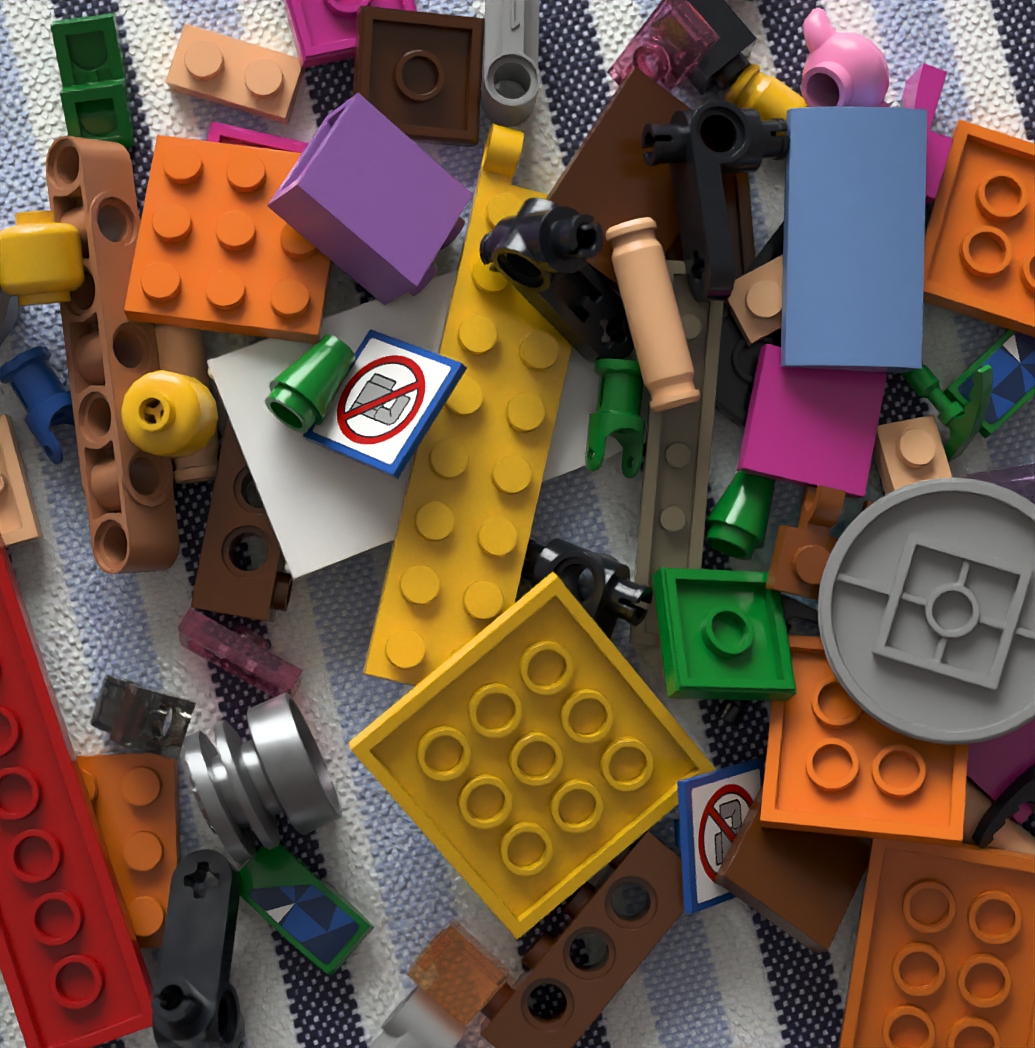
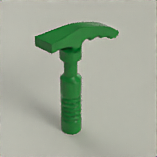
(961, 421)

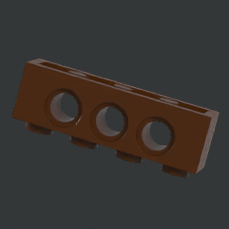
(231, 518)
(589, 988)

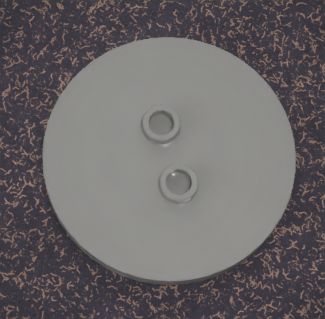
(936, 610)

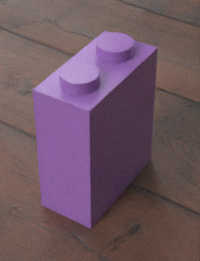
(372, 201)

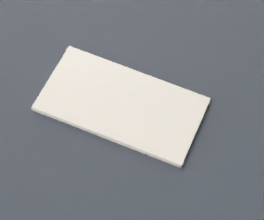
(329, 504)

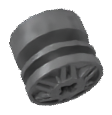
(261, 778)

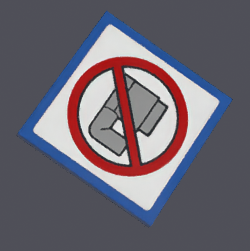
(386, 403)
(708, 822)

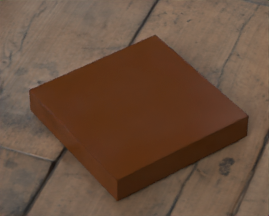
(422, 72)
(795, 876)

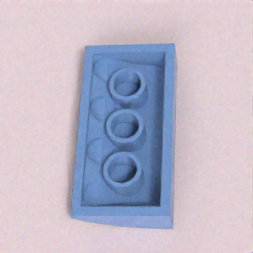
(854, 239)

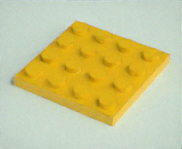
(531, 756)

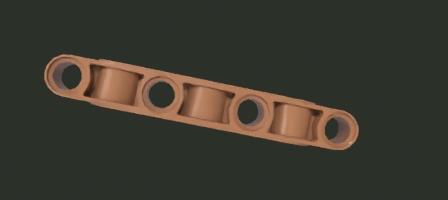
(124, 487)

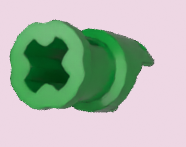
(617, 415)

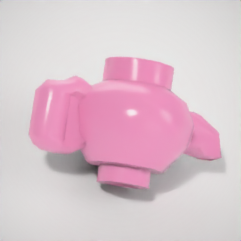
(841, 67)

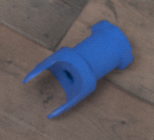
(41, 396)

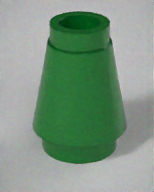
(310, 384)
(741, 516)

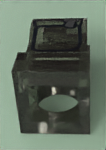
(137, 716)

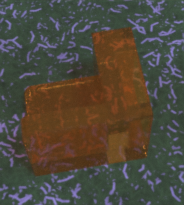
(458, 972)

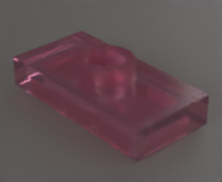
(667, 45)
(239, 653)

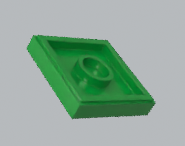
(722, 635)

